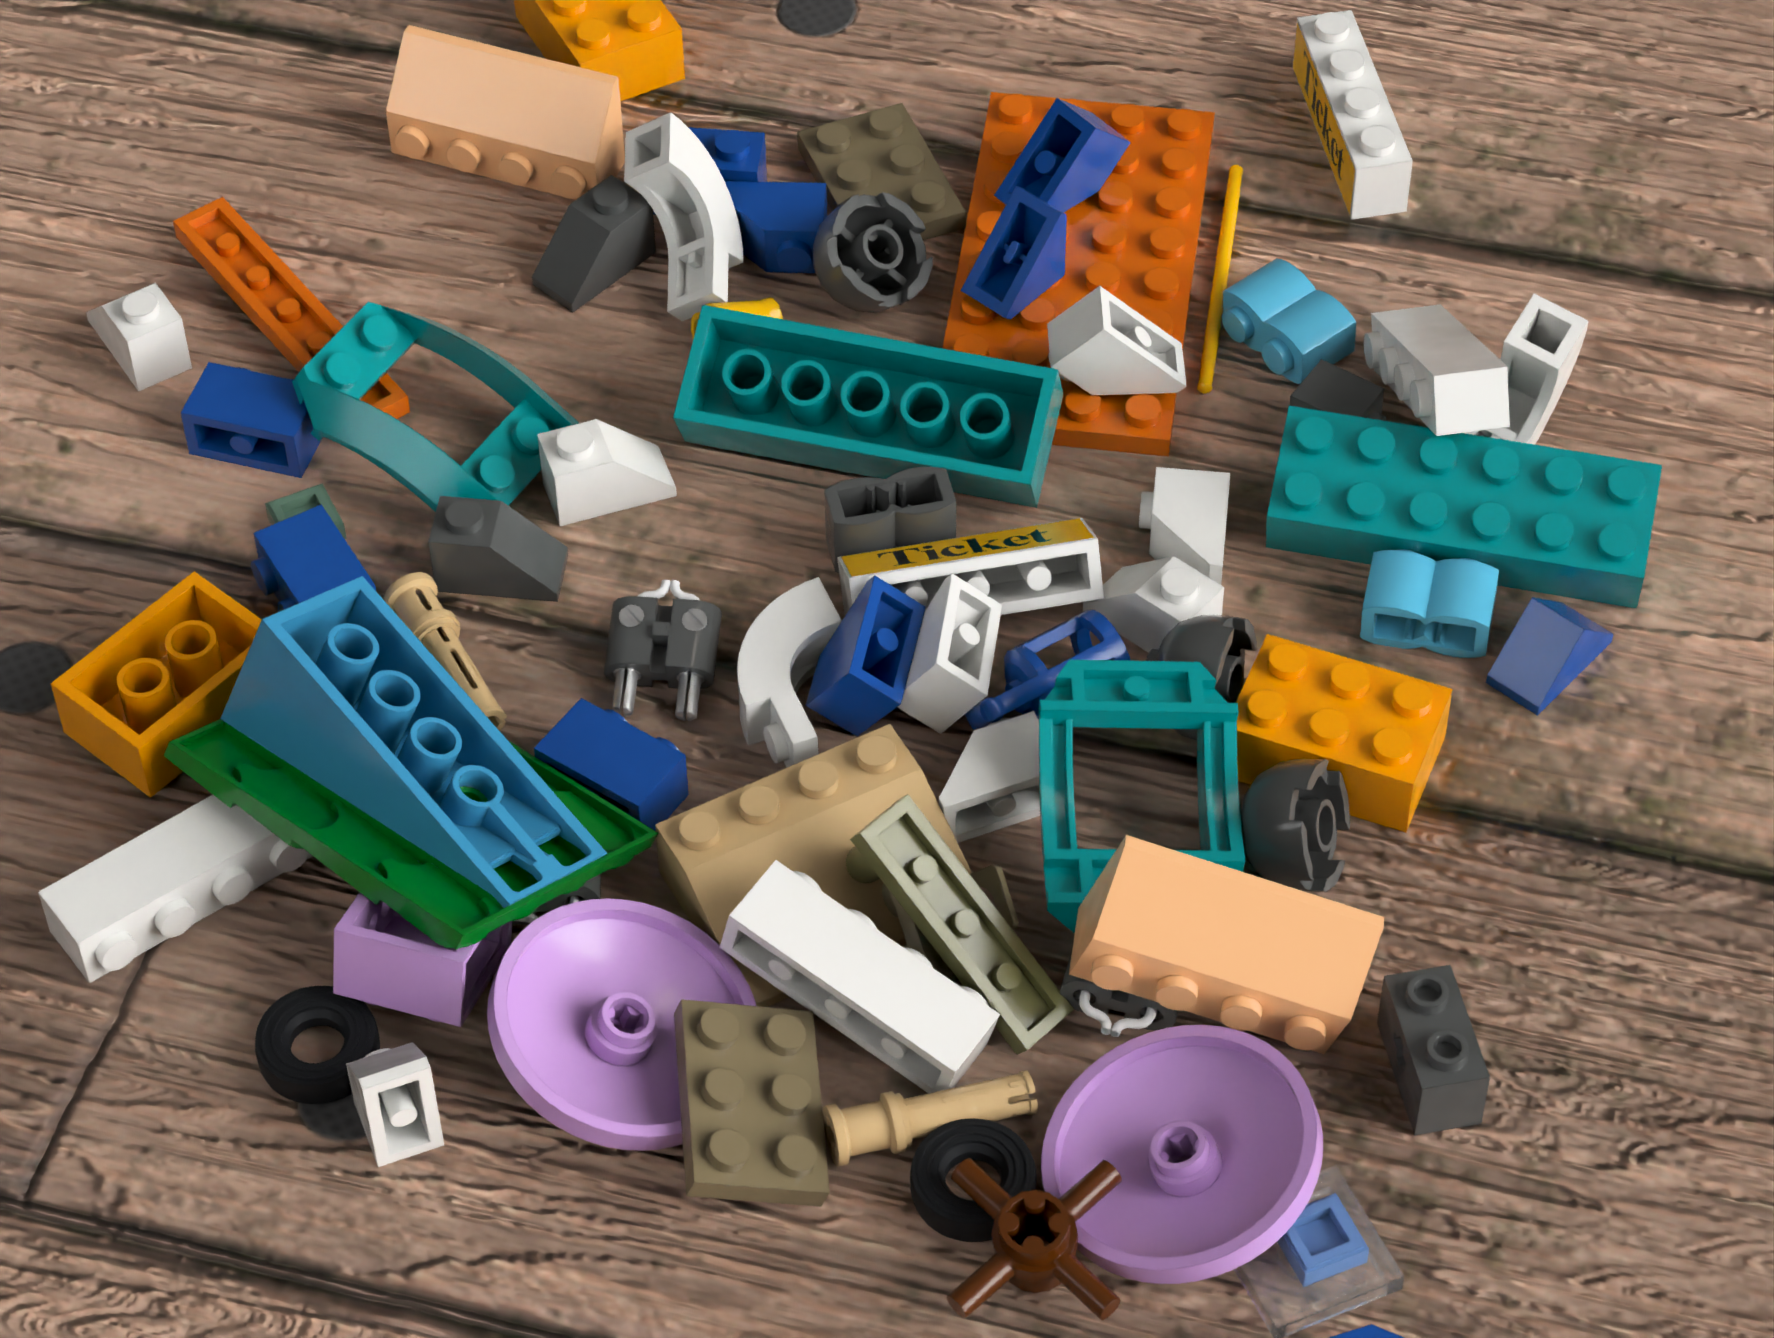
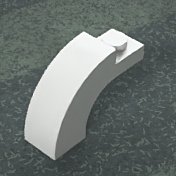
(693, 208)
(1539, 363)
(775, 662)

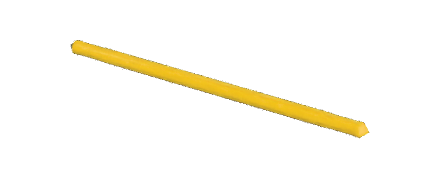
(1220, 279)

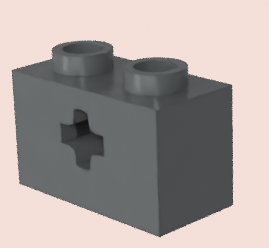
(1433, 1050)

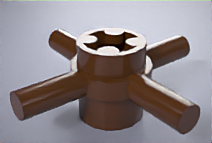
(1033, 1265)

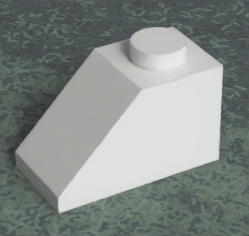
(143, 336)
(1114, 349)
(600, 471)
(1188, 518)
(1154, 597)
(952, 655)
(994, 779)
(396, 1102)

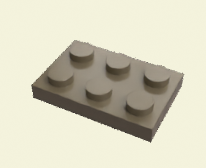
(884, 155)
(750, 1103)

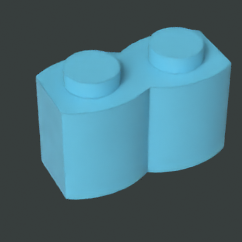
(1287, 320)
(1429, 603)

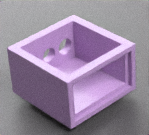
(401, 968)

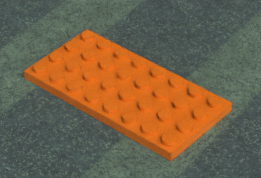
(1127, 238)

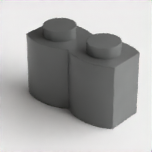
(889, 513)

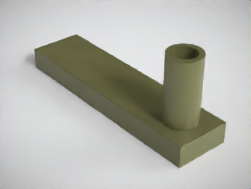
(958, 921)

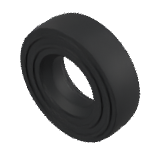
(303, 1010)
(952, 1144)

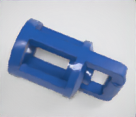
(1029, 678)

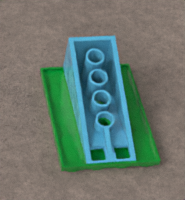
(385, 766)

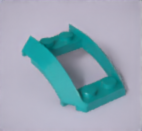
(365, 352)
(1132, 697)

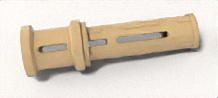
(439, 633)
(897, 1121)

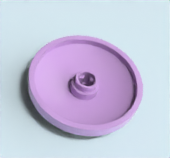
(590, 1016)
(1208, 1146)

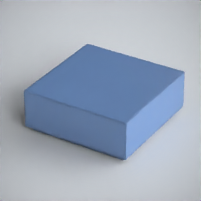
(1323, 1242)

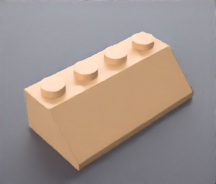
(504, 114)
(1224, 945)

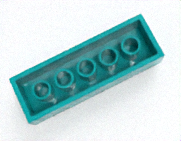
(868, 404)
(1530, 510)

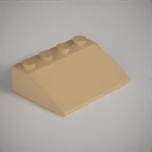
(803, 822)

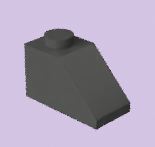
(596, 244)
(493, 552)

